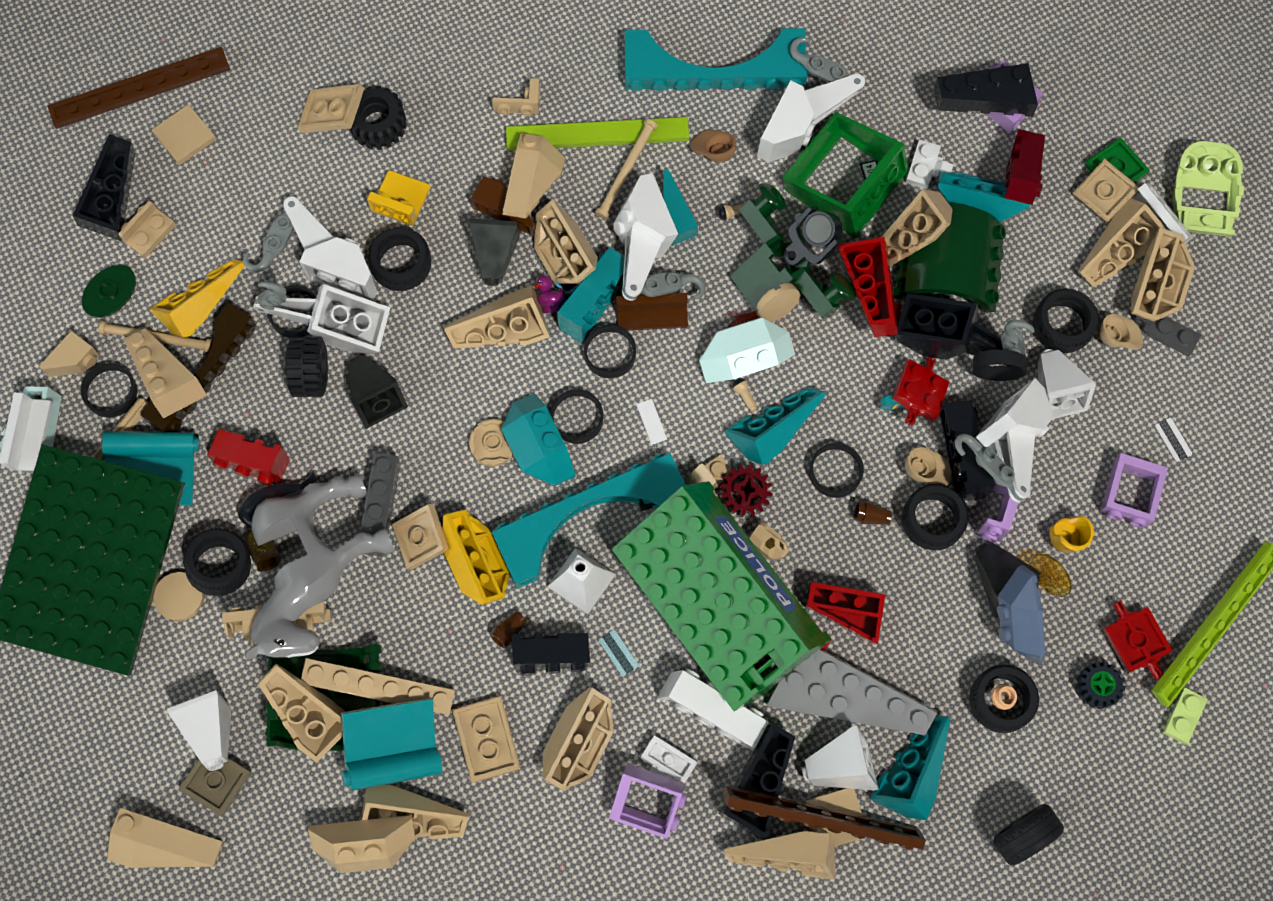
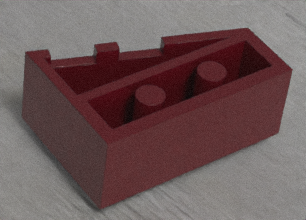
(1024, 167)

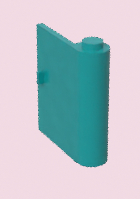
(156, 453)
(389, 744)

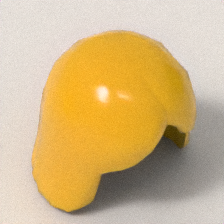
(1072, 534)

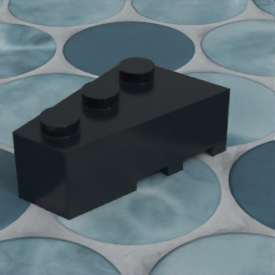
(551, 653)

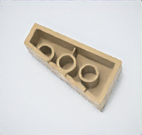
(164, 376)

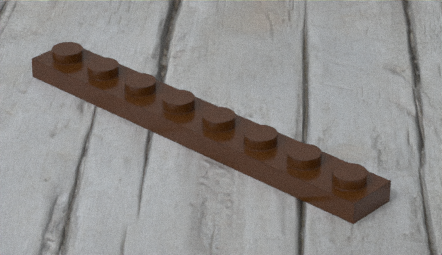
(138, 88)
(815, 816)

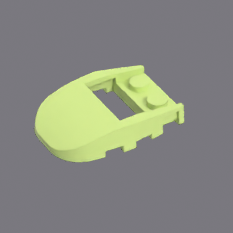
(1210, 168)

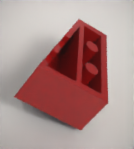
(248, 457)
(849, 608)

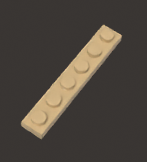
(374, 685)

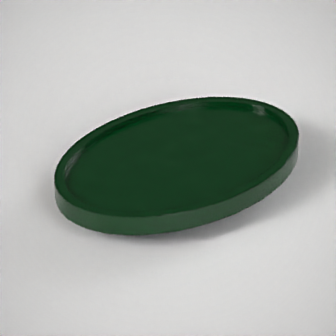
(108, 291)

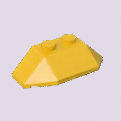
(475, 558)

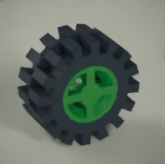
(1106, 679)

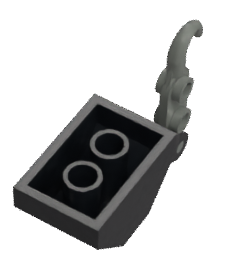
(948, 328)

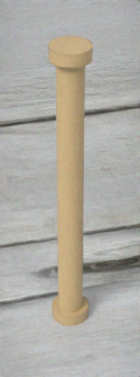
(602, 212)
(105, 328)

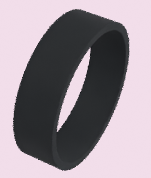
(603, 329)
(299, 333)
(1005, 357)
(94, 373)
(582, 393)
(836, 446)

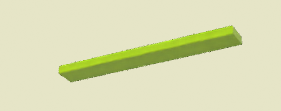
(601, 133)
(1214, 626)

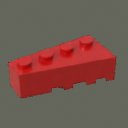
(871, 277)

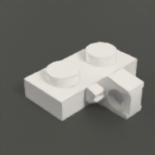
(926, 165)
(668, 760)

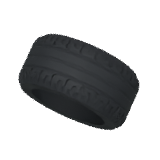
(390, 239)
(1078, 302)
(948, 497)
(211, 539)
(1025, 685)
(1028, 834)

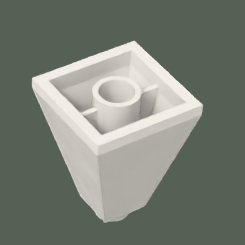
(1065, 384)
(581, 580)
(205, 727)
(842, 763)

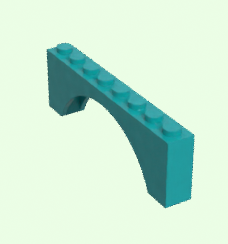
(654, 68)
(526, 539)

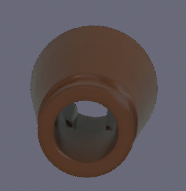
(871, 514)
(502, 632)

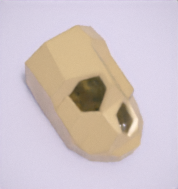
(769, 542)

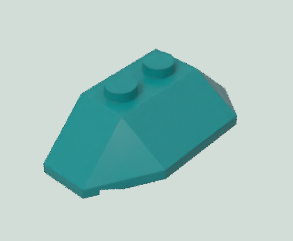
(979, 193)
(537, 442)

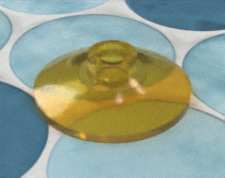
(1053, 575)

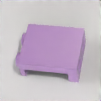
(997, 529)

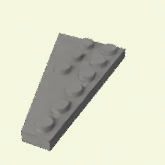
(842, 692)

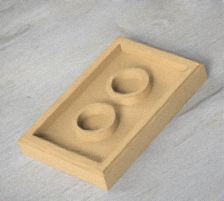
(331, 108)
(486, 739)

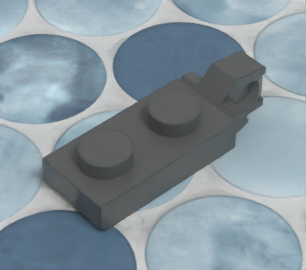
(1170, 334)

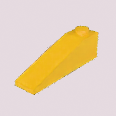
(189, 309)

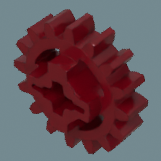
(756, 492)

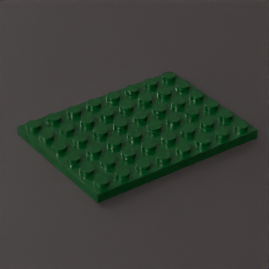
(87, 559)

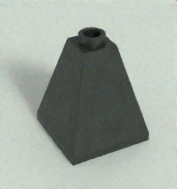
(494, 247)
(373, 391)
(995, 570)

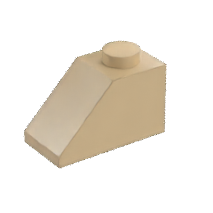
(69, 357)

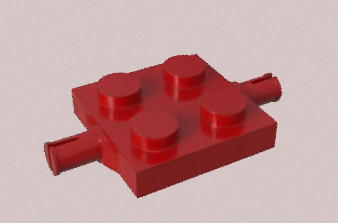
(920, 390)
(1137, 640)

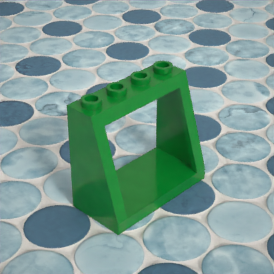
(872, 192)

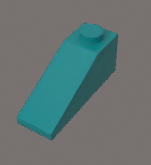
(678, 209)

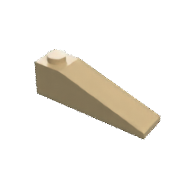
(532, 173)
(429, 817)

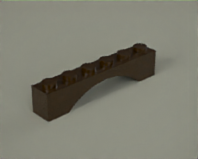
(230, 331)

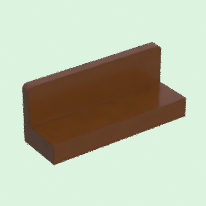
(652, 313)

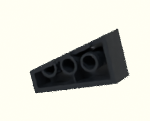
(989, 90)
(107, 191)
(967, 476)
(762, 775)

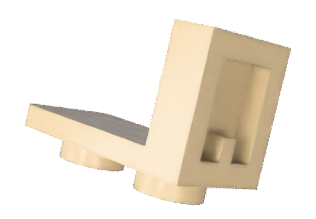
(525, 106)

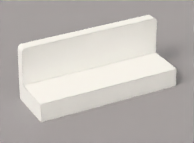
(1158, 206)
(25, 432)

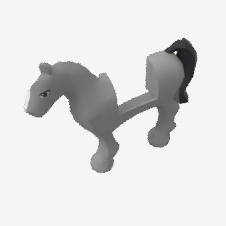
(311, 578)

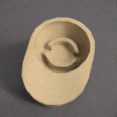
(1120, 332)
(927, 467)

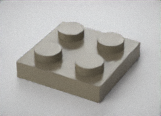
(215, 788)

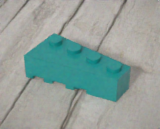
(592, 296)

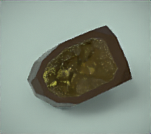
(265, 555)

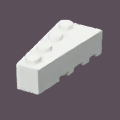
(704, 700)

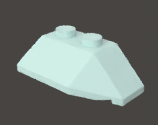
(745, 350)

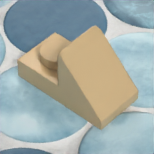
(711, 472)

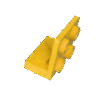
(399, 198)

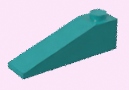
(769, 432)
(914, 778)

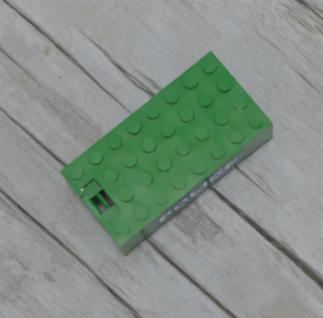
(719, 594)

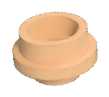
(1010, 696)

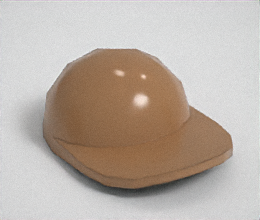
(715, 145)

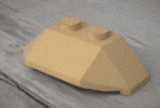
(562, 246)
(1163, 277)
(578, 740)
(363, 843)

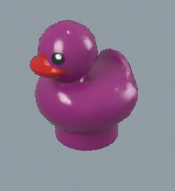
(549, 300)

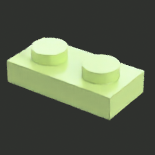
(1185, 716)

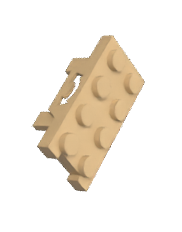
(243, 620)

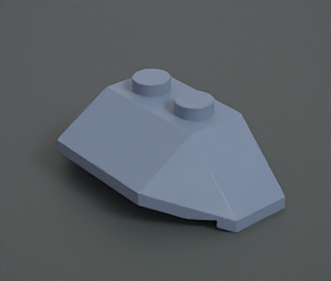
(1022, 615)

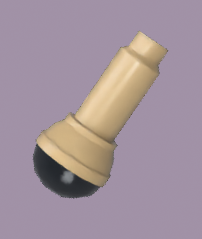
(726, 212)
(740, 386)

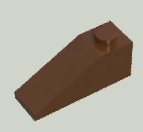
(490, 200)

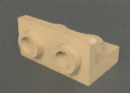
(146, 229)

